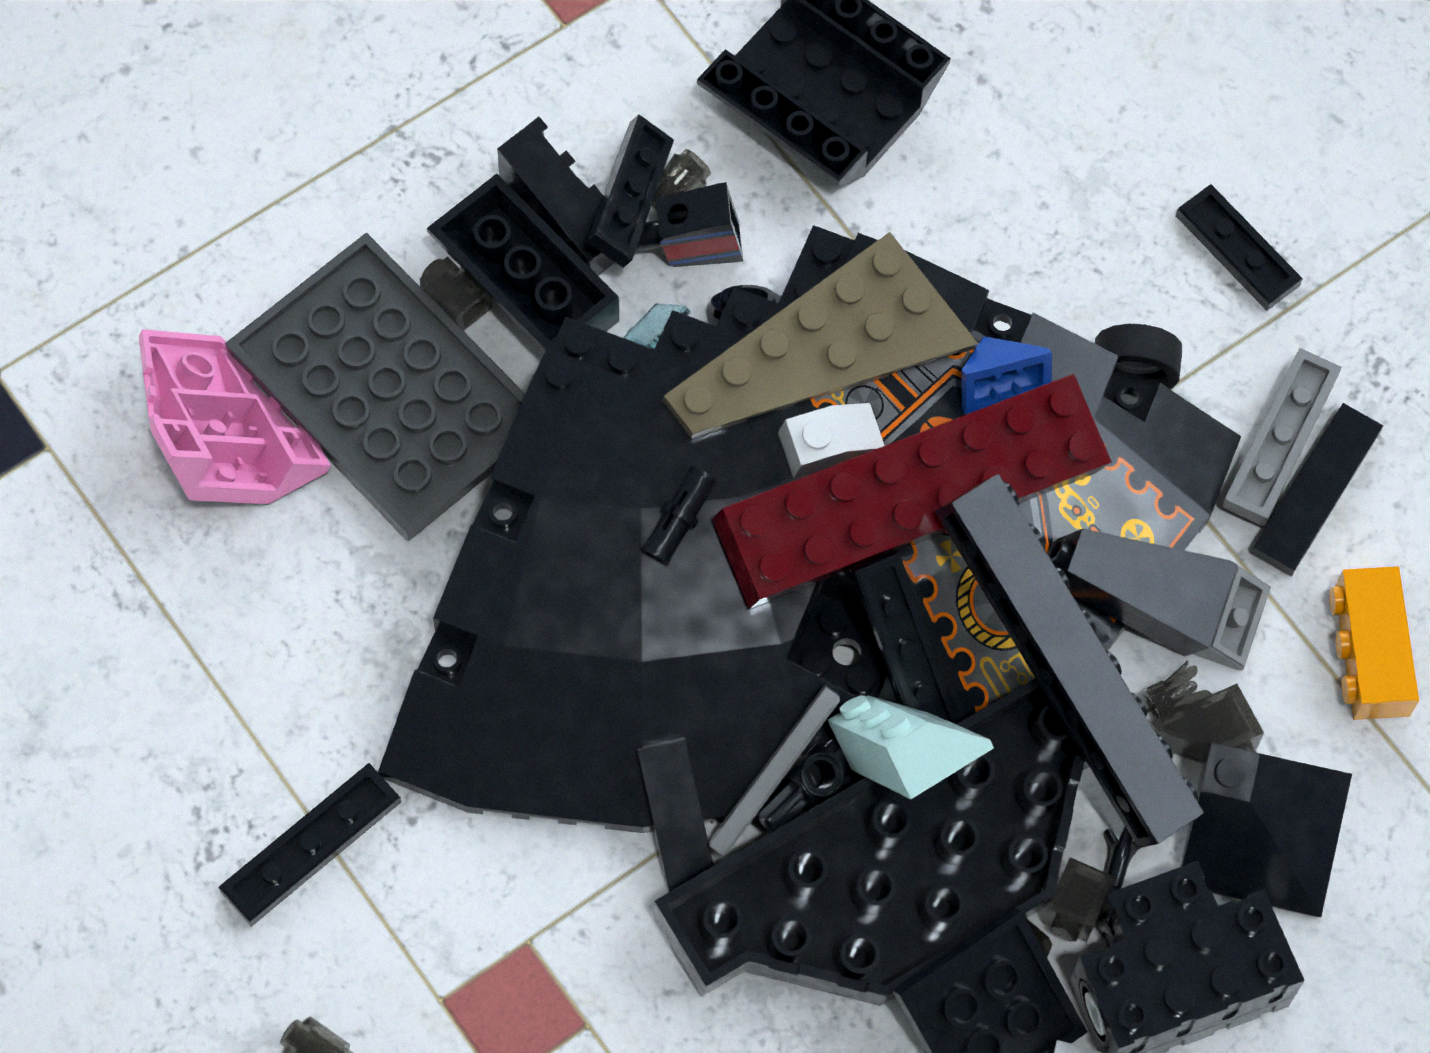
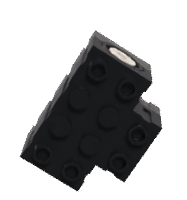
(1181, 965)

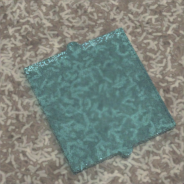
(650, 326)

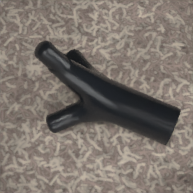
(1121, 855)

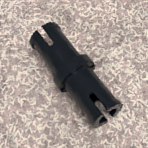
(679, 515)

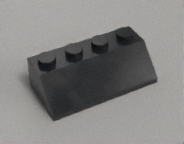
(523, 263)

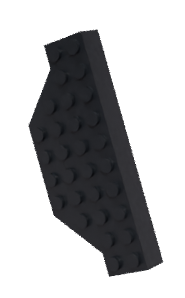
(885, 881)

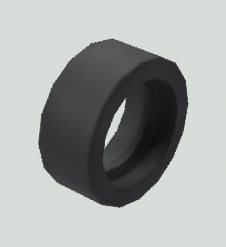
(1144, 353)

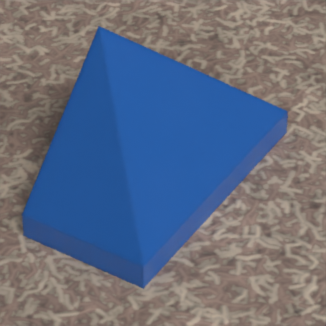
(1001, 371)

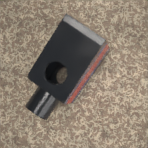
(695, 227)

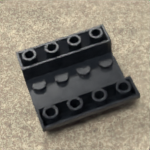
(830, 82)

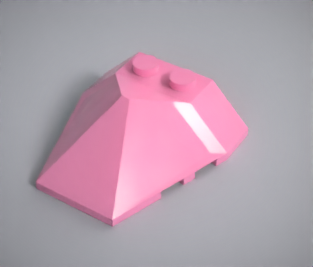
(219, 425)

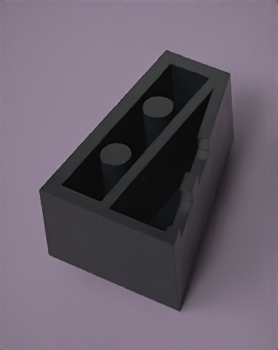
(553, 190)

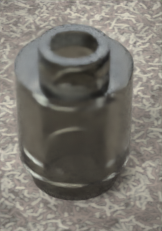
(312, 1037)

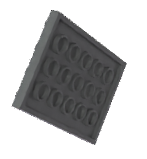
(383, 384)

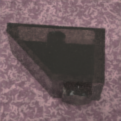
(1217, 719)

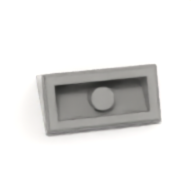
(1238, 621)

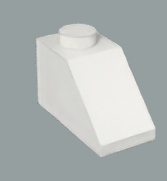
(829, 437)

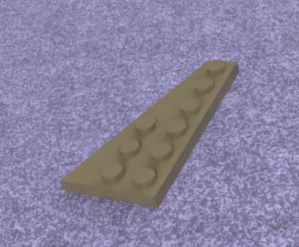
(840, 334)

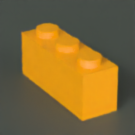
(1374, 643)

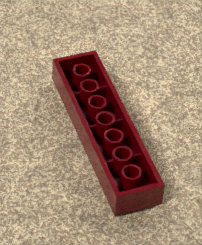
(892, 493)

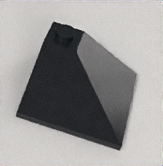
(1267, 827)

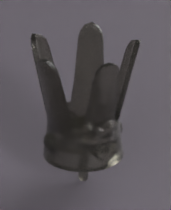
(1174, 692)

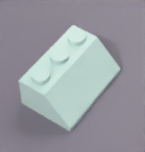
(902, 744)

